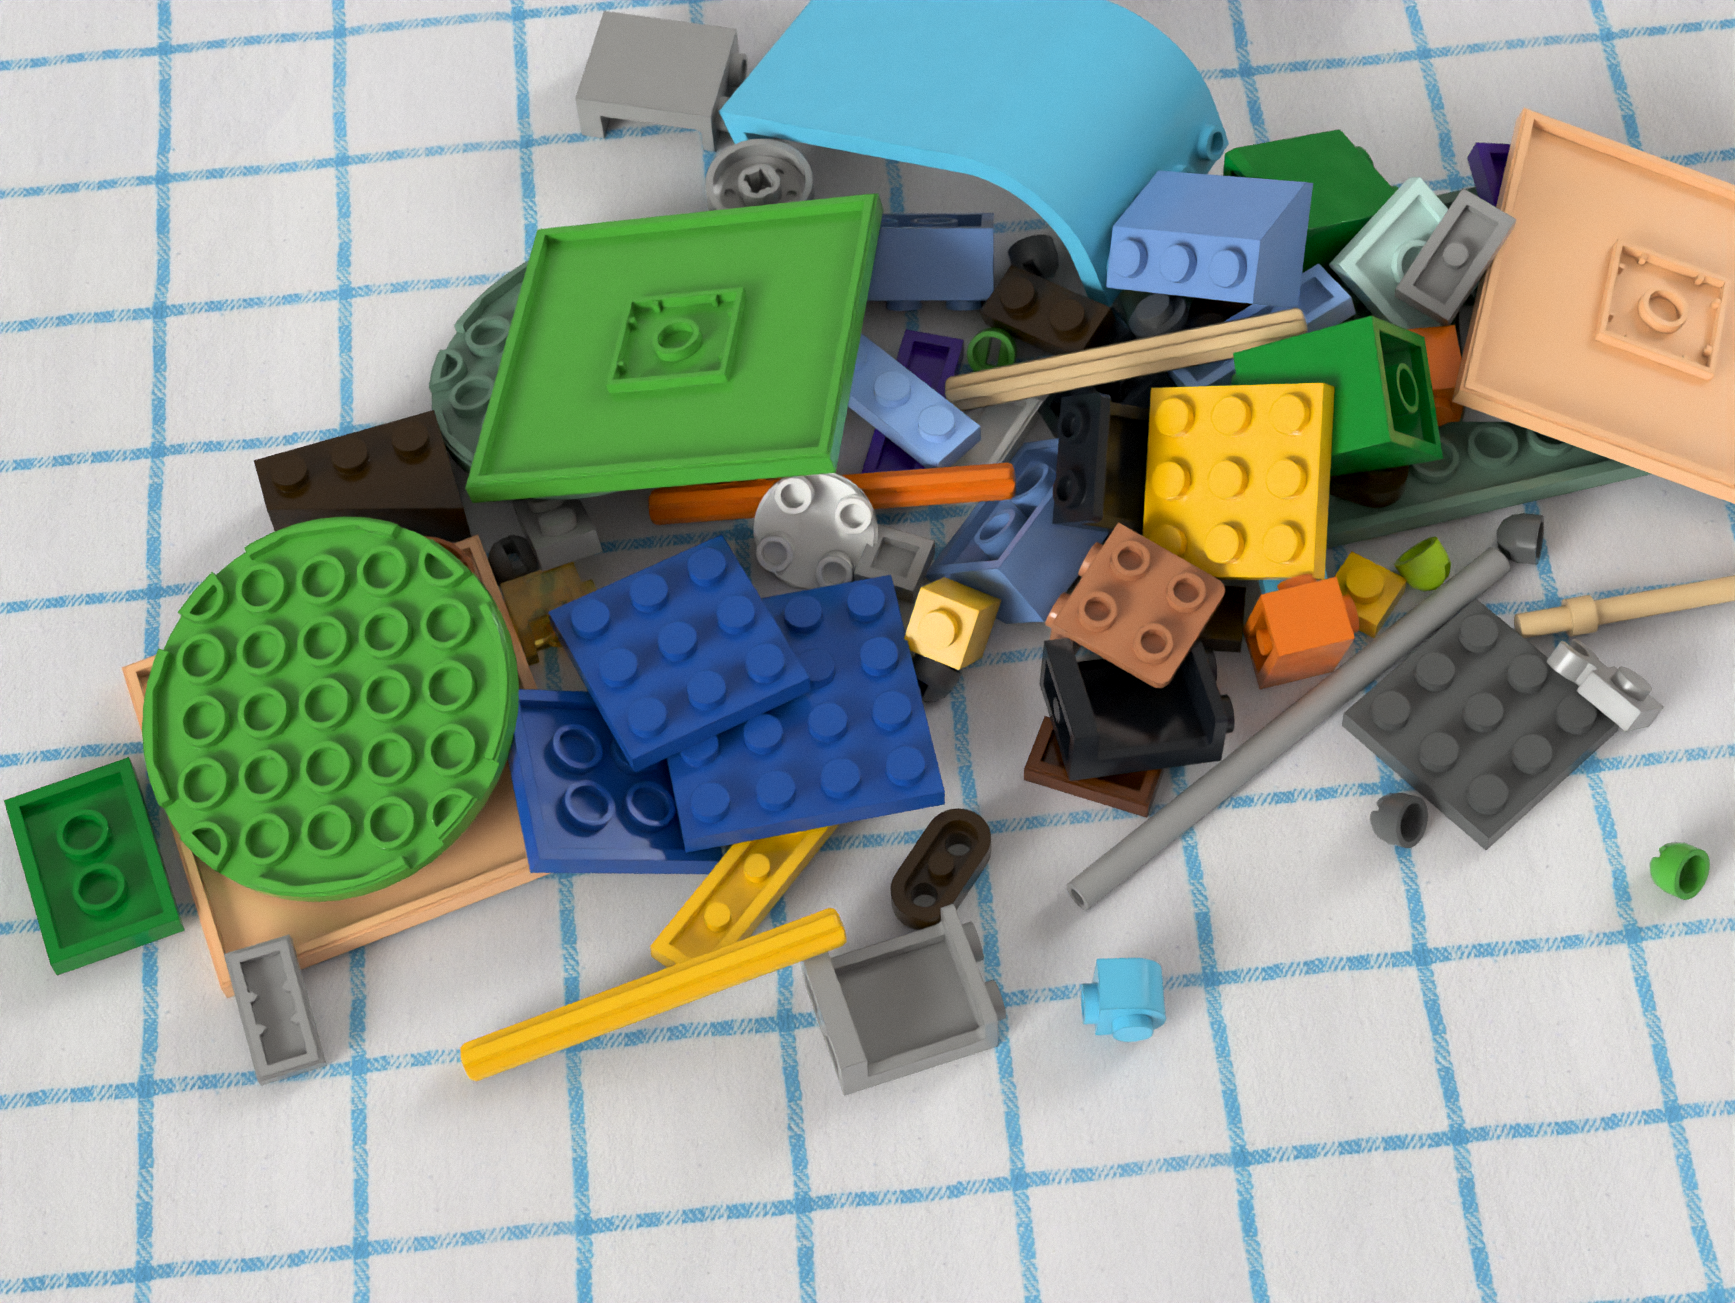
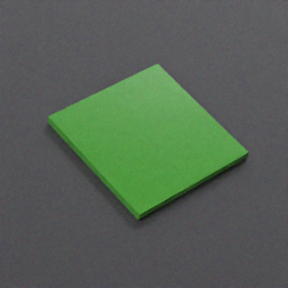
(680, 351)

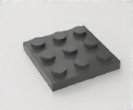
(1479, 723)

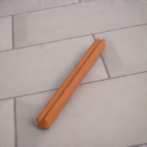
(882, 489)

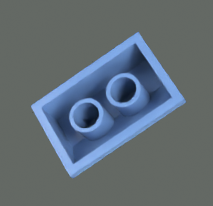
(1213, 239)
(934, 260)
(1014, 546)

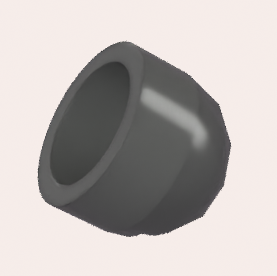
(1035, 255)
(1521, 537)
(501, 564)
(936, 675)
(1400, 819)

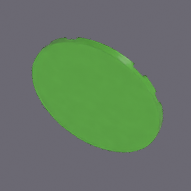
(331, 709)

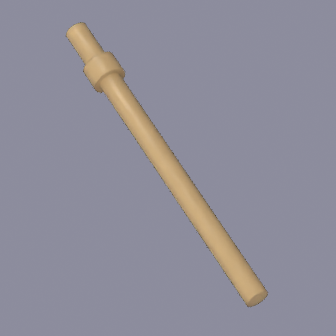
(1583, 614)

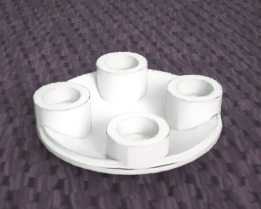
(813, 530)

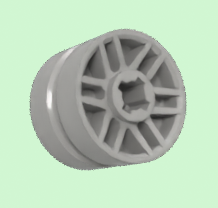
(757, 175)

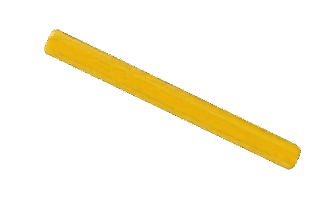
(653, 994)

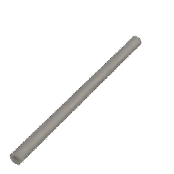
(1286, 729)

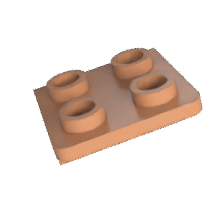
(1137, 606)

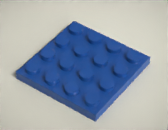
(827, 757)

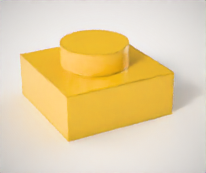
(1372, 590)

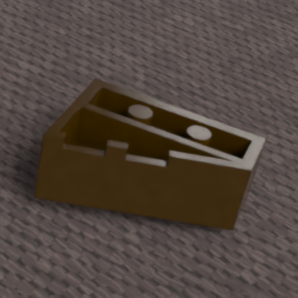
(378, 473)

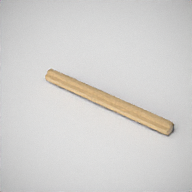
(1121, 360)

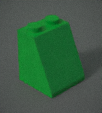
(1344, 189)
(1380, 383)

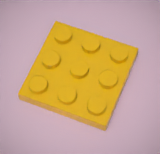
(1241, 478)

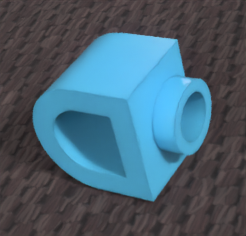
(1124, 998)

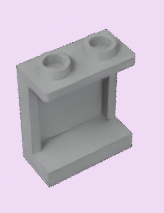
(660, 75)
(904, 1003)

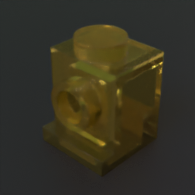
(533, 596)

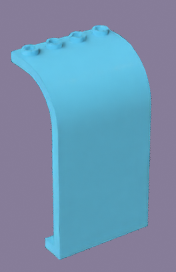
(1033, 95)

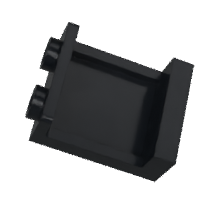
(1100, 464)
(1122, 725)

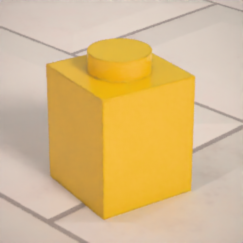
(951, 623)

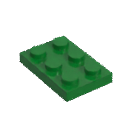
(93, 866)

